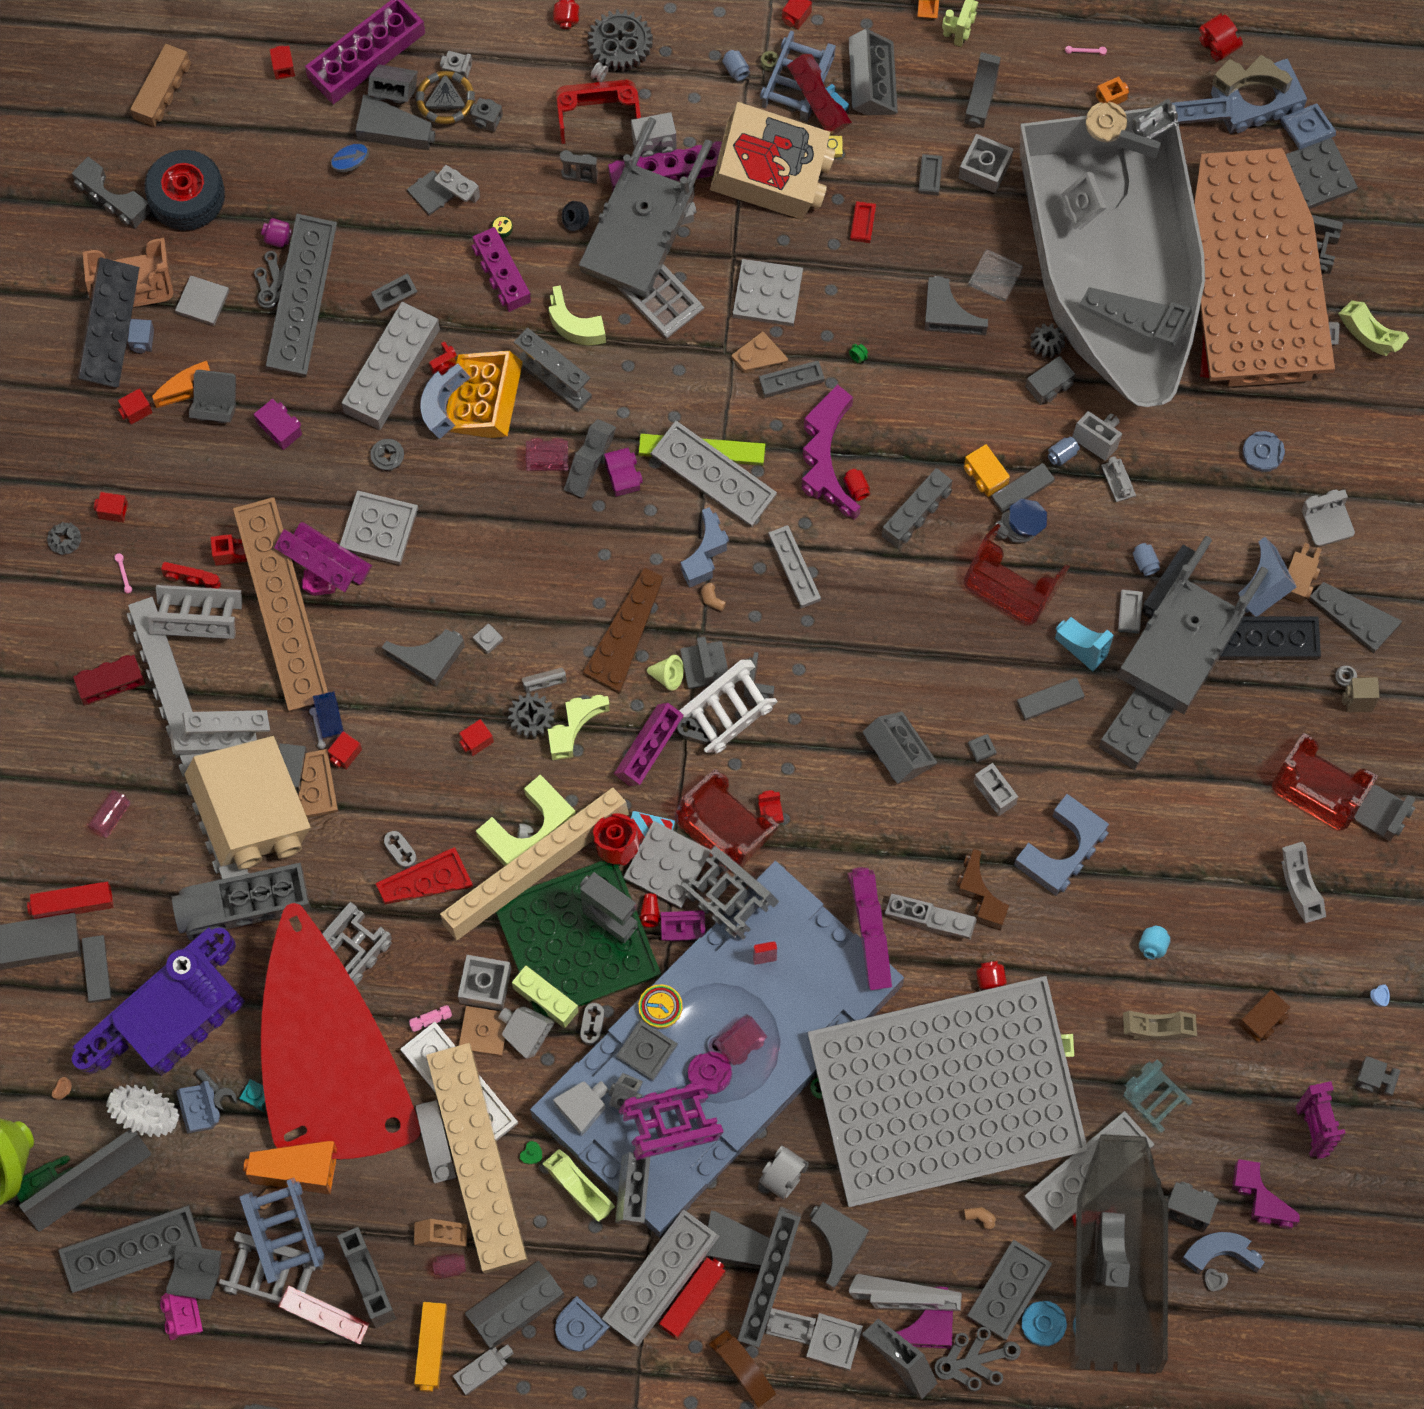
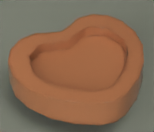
(62, 1088)

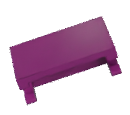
(682, 925)

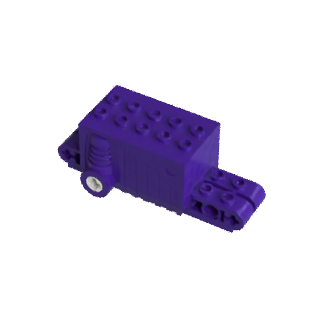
(169, 1010)

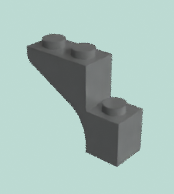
(588, 457)

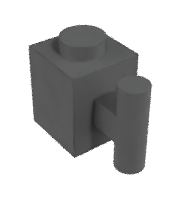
(1373, 1075)

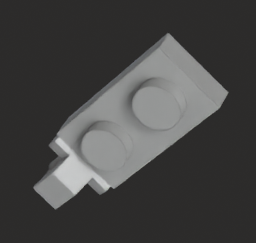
(482, 1369)

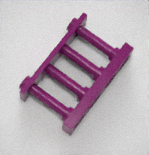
(323, 556)

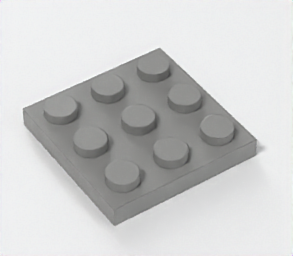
(767, 292)
(379, 527)
(665, 863)

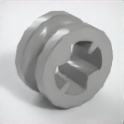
(599, 72)

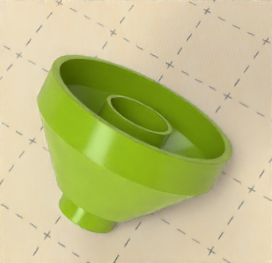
(14, 1151)

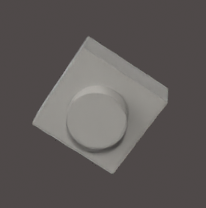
(488, 638)

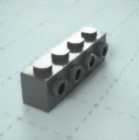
(917, 508)

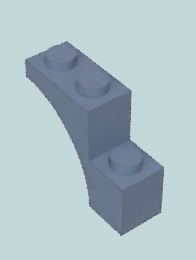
(699, 565)

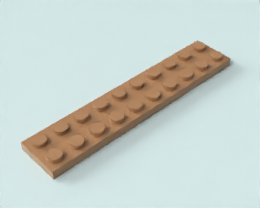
(281, 604)

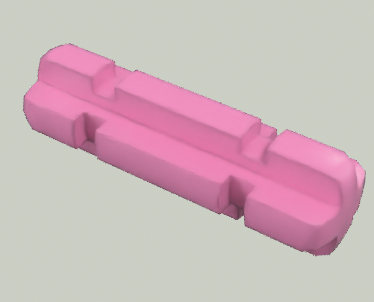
(430, 1017)

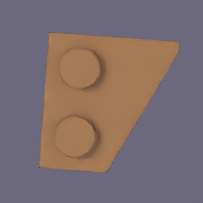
(758, 354)

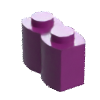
(622, 471)

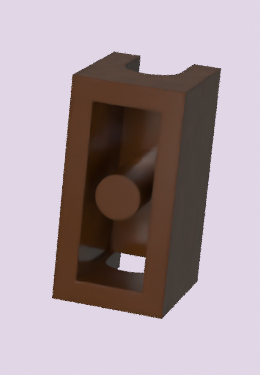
(1265, 1016)

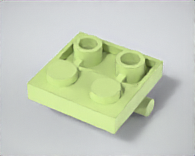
(961, 25)

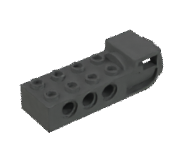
(239, 900)

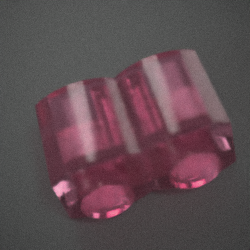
(741, 1040)

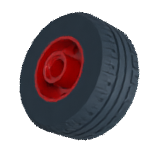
(184, 190)

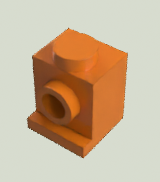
(1113, 87)

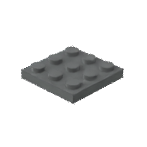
(1321, 173)

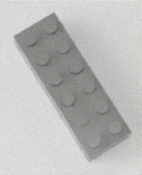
(390, 366)

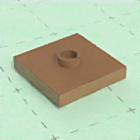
(483, 1031)

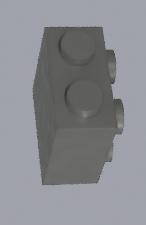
(392, 83)

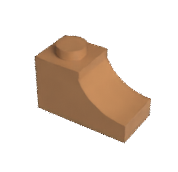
(440, 1234)

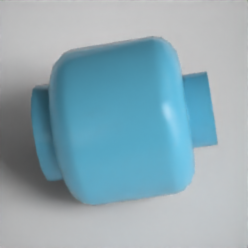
(1154, 942)

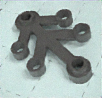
(271, 292)
(973, 1361)

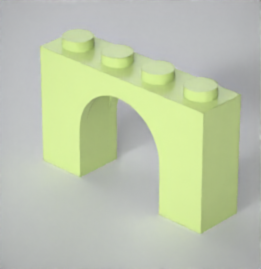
(555, 813)

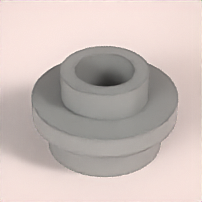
(1345, 670)

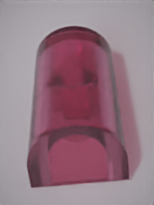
(109, 813)

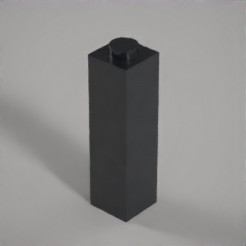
(1167, 580)

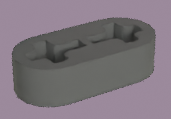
(691, 735)

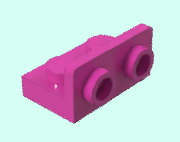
(181, 1315)

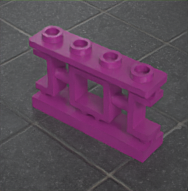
(1320, 1119)
(676, 1137)

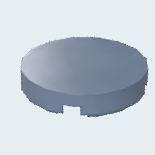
(1263, 451)

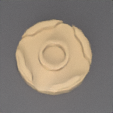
(1106, 121)

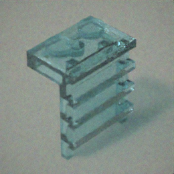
(1145, 1084)

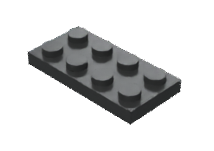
(1009, 1290)

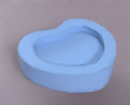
(1380, 995)

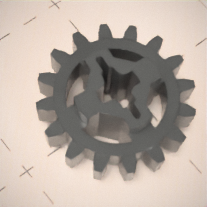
(540, 714)

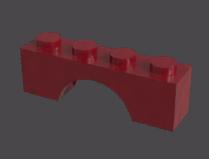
(808, 77)

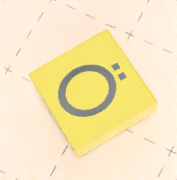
(835, 143)

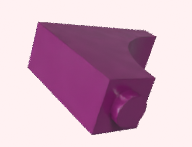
(931, 1329)

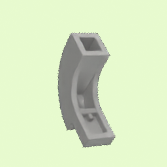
(1300, 883)
(435, 1141)

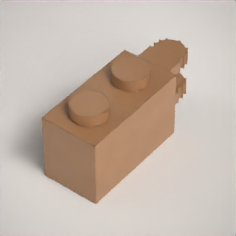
(1303, 570)

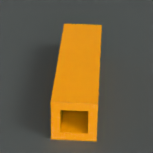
(430, 1346)

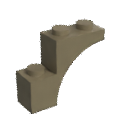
(1261, 72)

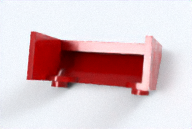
(595, 93)

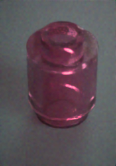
(449, 1265)

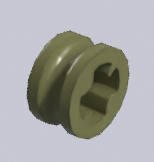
(764, 58)

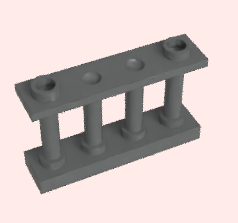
(553, 370)

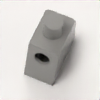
(525, 1029)
(582, 1105)

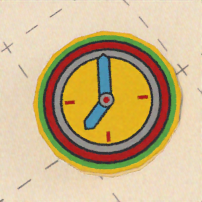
(660, 1006)

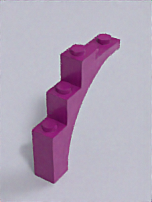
(821, 478)
(871, 928)

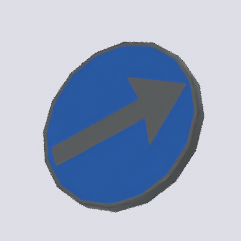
(350, 157)

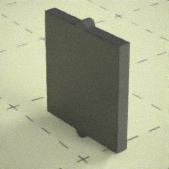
(429, 193)

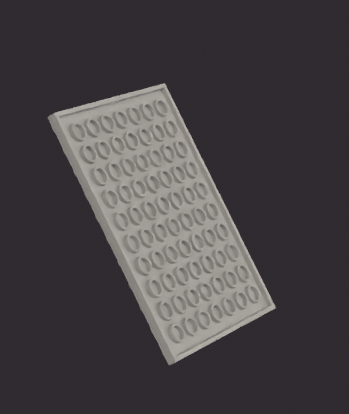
(947, 1091)

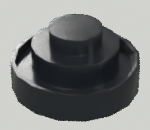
(575, 216)

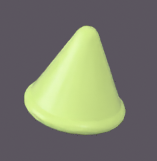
(668, 672)

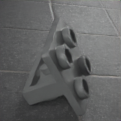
(703, 663)

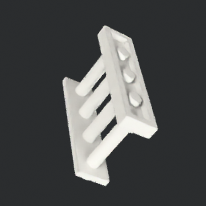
(710, 697)

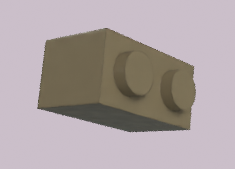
(1361, 695)

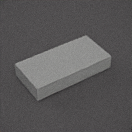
(1130, 611)

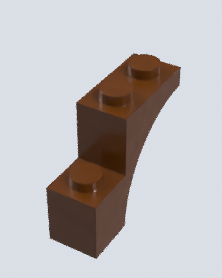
(991, 910)

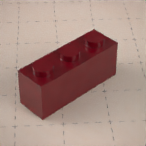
(109, 679)

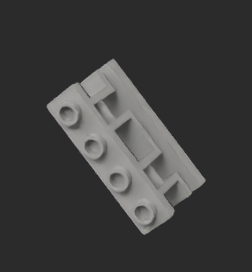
(335, 937)

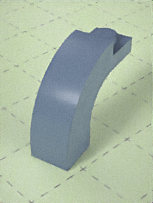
(436, 396)
(1221, 1244)

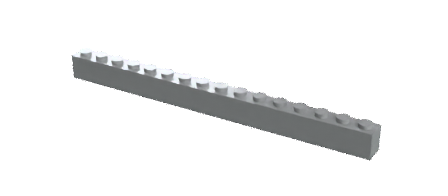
(172, 695)

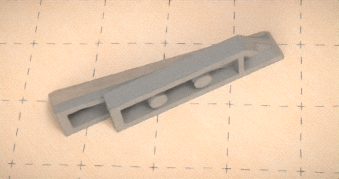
(902, 1295)

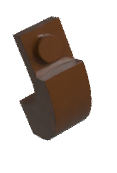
(743, 1368)

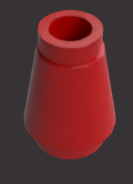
(650, 912)

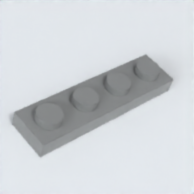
(794, 566)

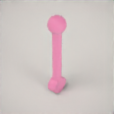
(1102, 50)
(119, 559)

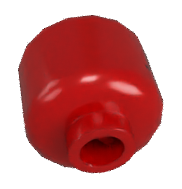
(566, 13)
(991, 975)

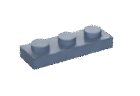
(1204, 110)

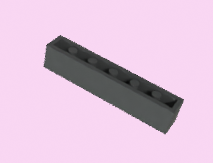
(769, 1277)

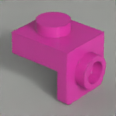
(315, 584)

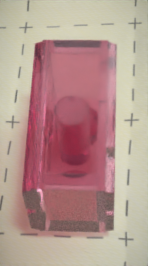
(547, 455)

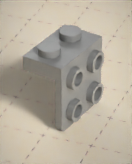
(1328, 518)

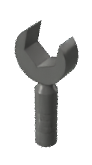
(219, 1093)

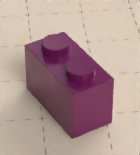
(278, 424)

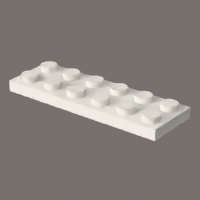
(435, 1040)

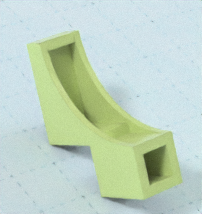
(578, 713)

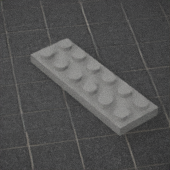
(714, 473)
(1058, 1193)
(660, 1277)

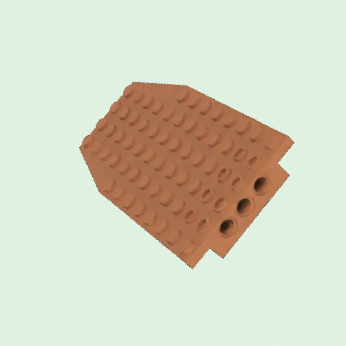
(1262, 272)

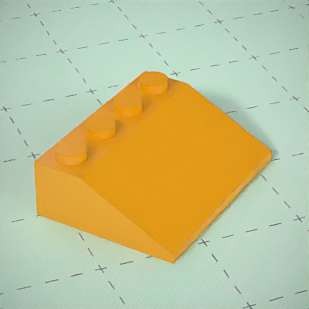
(486, 399)

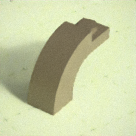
(1160, 1027)

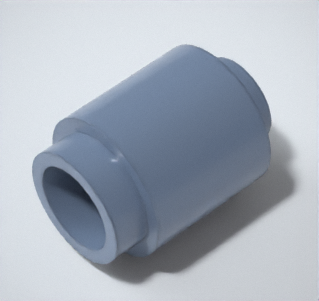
(736, 65)
(1063, 451)
(1146, 559)

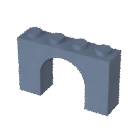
(1248, 115)
(1054, 873)

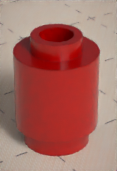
(856, 484)

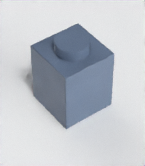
(140, 335)

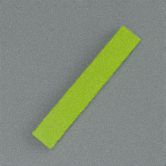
(737, 451)

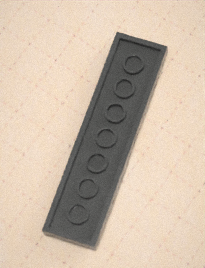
(301, 295)

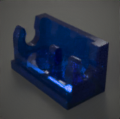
(328, 714)

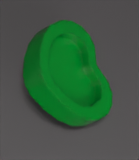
(531, 1154)

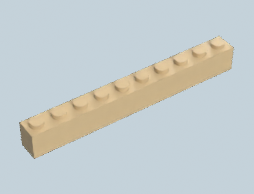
(530, 866)

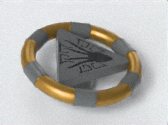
(445, 97)

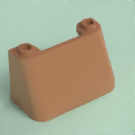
(154, 275)

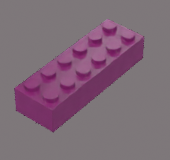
(363, 48)

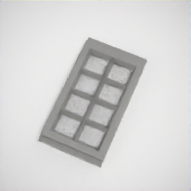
(668, 303)

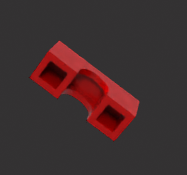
(227, 550)

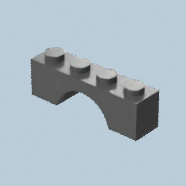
(129, 207)

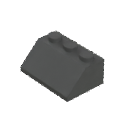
(899, 747)

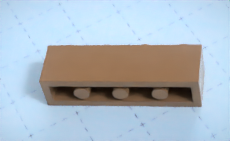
(160, 85)

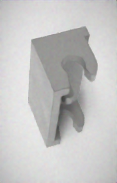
(790, 1326)

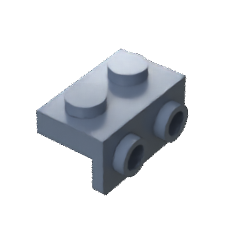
(198, 1107)

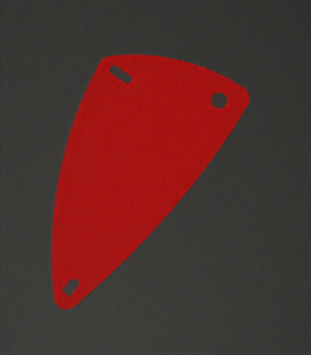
(325, 1052)

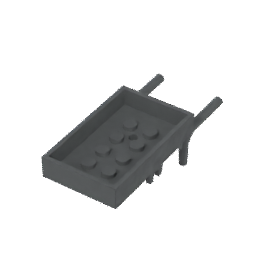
(632, 240)
(1177, 654)

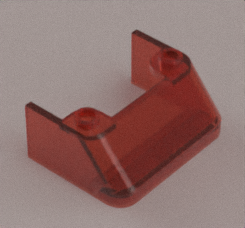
(1006, 588)

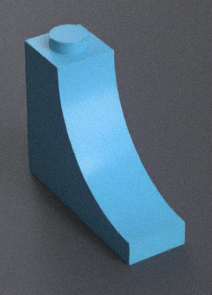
(1083, 643)

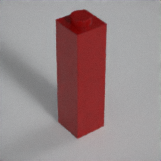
(71, 900)
(692, 1298)

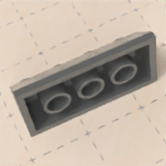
(872, 74)
(515, 1305)

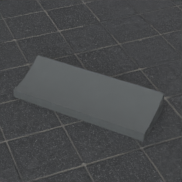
(39, 941)
(85, 1180)
(128, 1248)

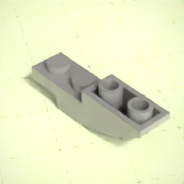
(930, 918)

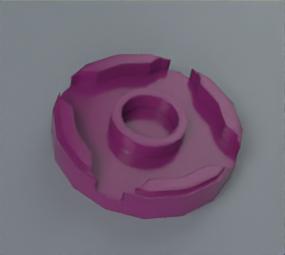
(712, 1070)

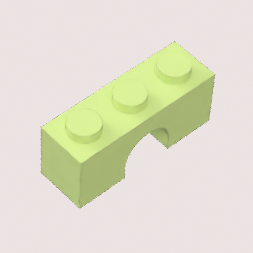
(536, 989)

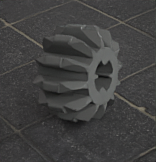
(1047, 333)

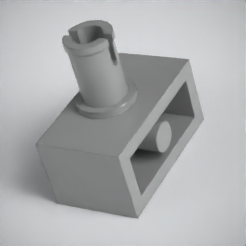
(1098, 435)

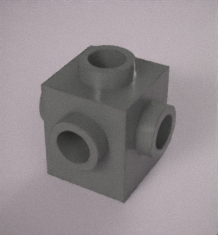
(486, 114)
(625, 1088)

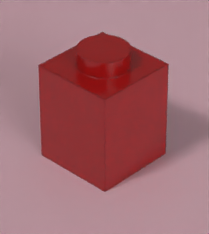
(796, 12)
(282, 62)
(134, 406)
(111, 507)
(475, 738)
(344, 751)

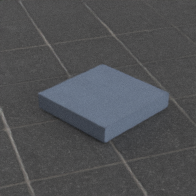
(1308, 126)

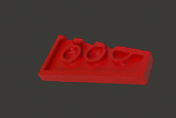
(431, 877)

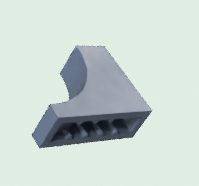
(1274, 585)

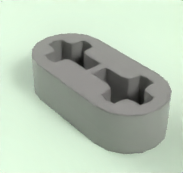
(404, 847)
(586, 1023)

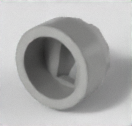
(523, 831)

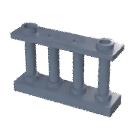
(825, 57)
(266, 1246)

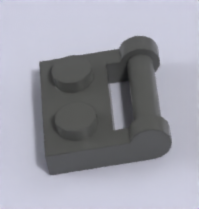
(585, 167)

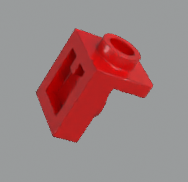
(770, 805)

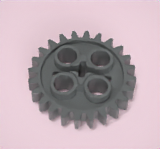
(618, 25)

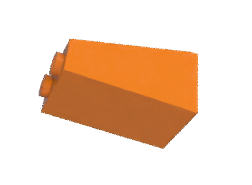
(306, 1163)

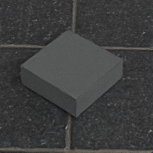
(982, 748)

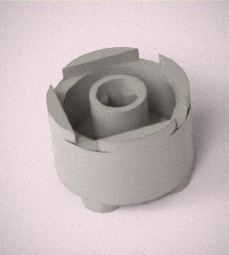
(784, 1172)

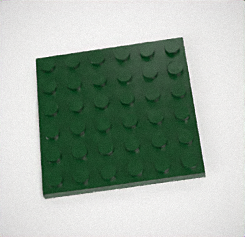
(570, 949)

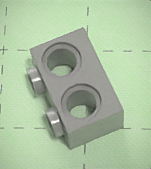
(995, 789)

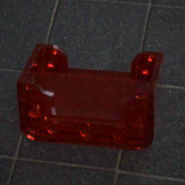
(1321, 786)
(721, 820)

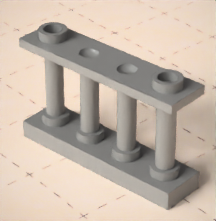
(191, 624)
(217, 730)
(246, 1244)

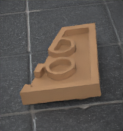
(317, 785)

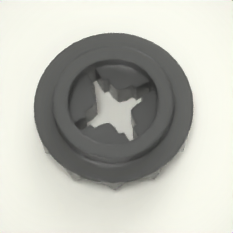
(392, 447)
(67, 546)

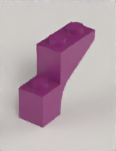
(1266, 1206)

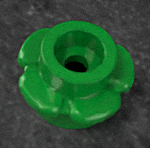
(858, 353)

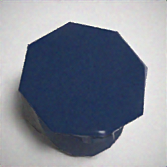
(1022, 521)

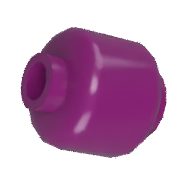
(276, 232)

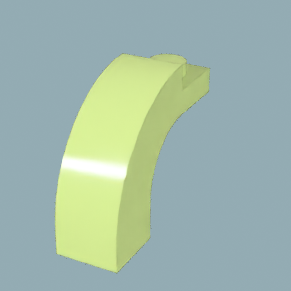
(577, 330)
(1369, 331)

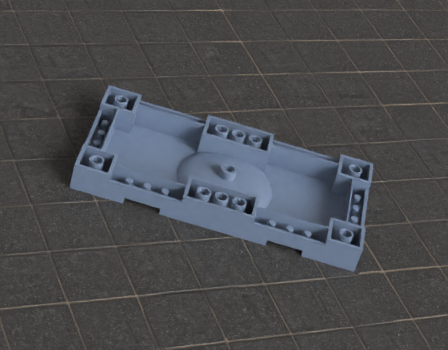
(808, 988)

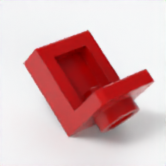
(445, 361)

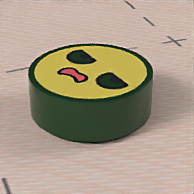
(503, 226)

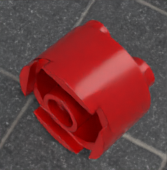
(1220, 37)
(616, 839)

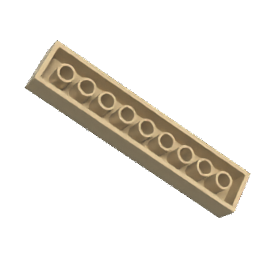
(477, 1158)

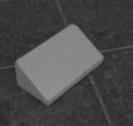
(544, 680)

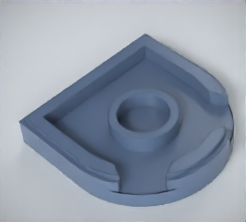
(579, 1326)

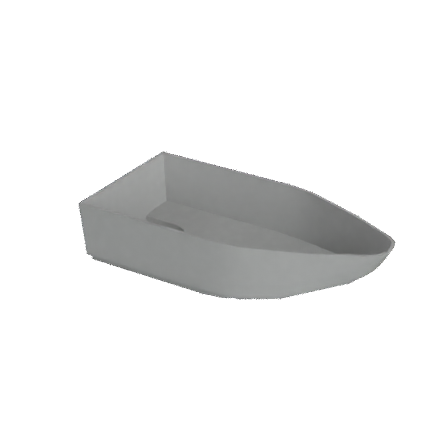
(1136, 247)

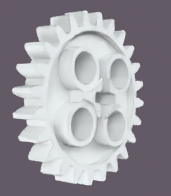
(142, 1110)

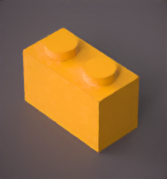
(986, 470)

